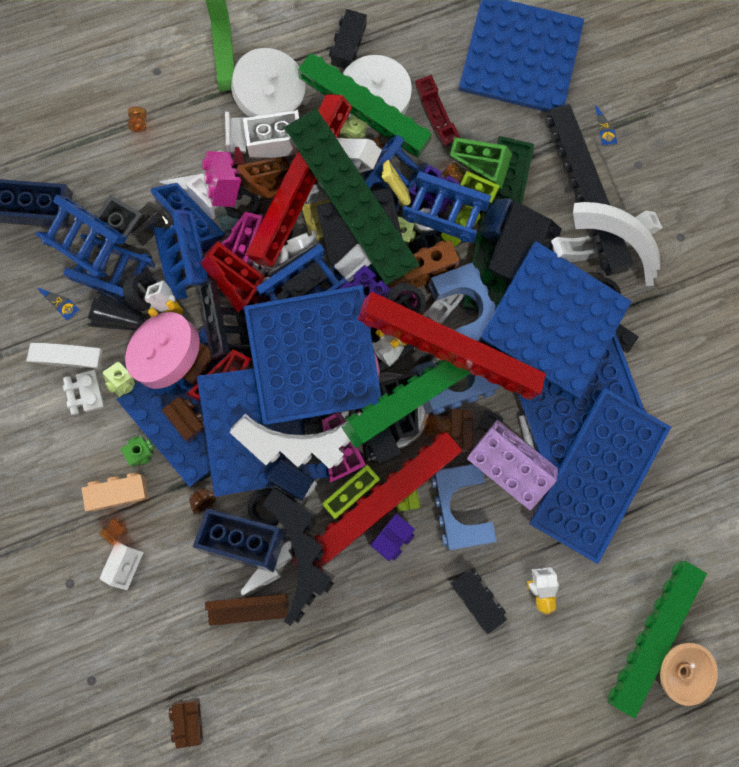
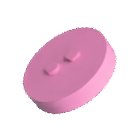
(162, 350)

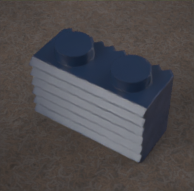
(289, 478)

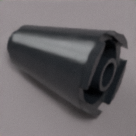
(113, 314)

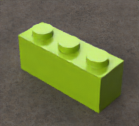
(350, 491)

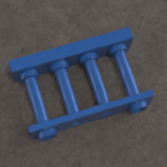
(393, 148)
(451, 191)
(96, 225)
(190, 250)
(314, 255)
(112, 287)

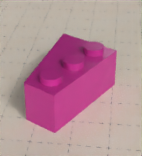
(221, 178)
(243, 235)
(352, 457)

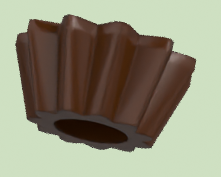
(201, 500)

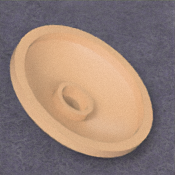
(697, 677)

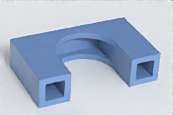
(465, 281)
(476, 387)
(457, 534)

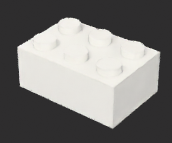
(267, 135)

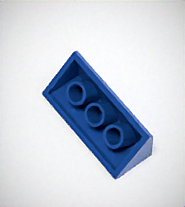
(174, 197)

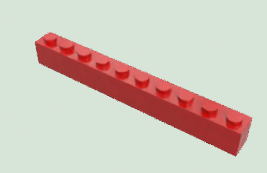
(293, 192)
(451, 346)
(387, 496)

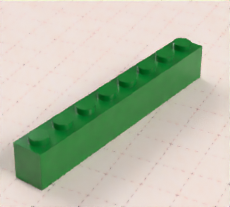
(365, 105)
(403, 401)
(657, 638)

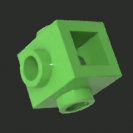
(132, 453)

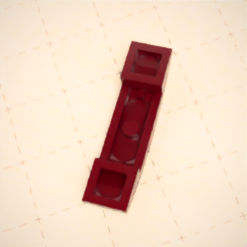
(435, 110)

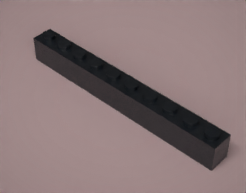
(586, 185)

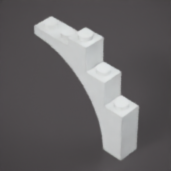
(298, 448)

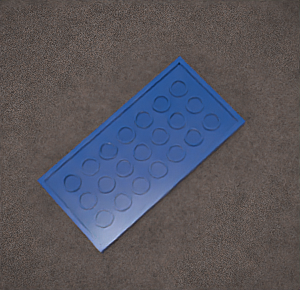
(600, 475)

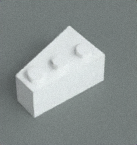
(361, 152)

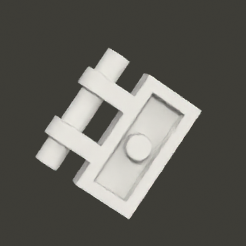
(89, 389)

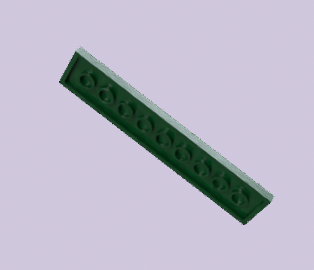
(513, 188)
(351, 197)

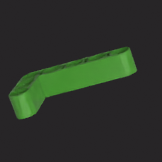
(222, 42)

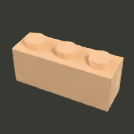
(115, 492)

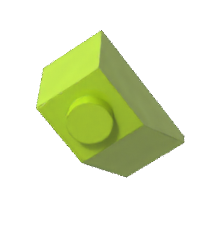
(480, 184)

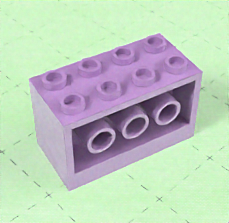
(513, 465)

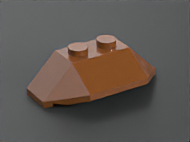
(263, 176)

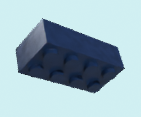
(31, 202)
(240, 540)

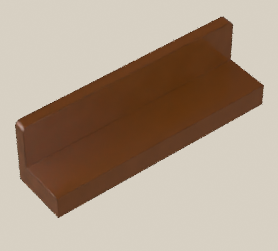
(247, 609)

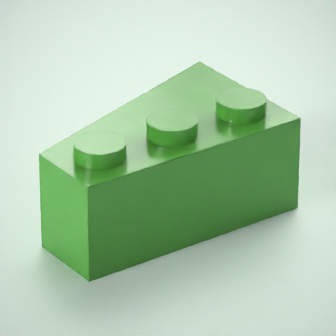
(482, 158)

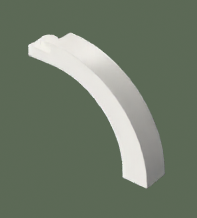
(626, 226)
(582, 248)

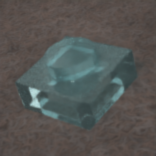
(228, 223)

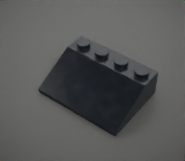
(518, 234)
(337, 235)

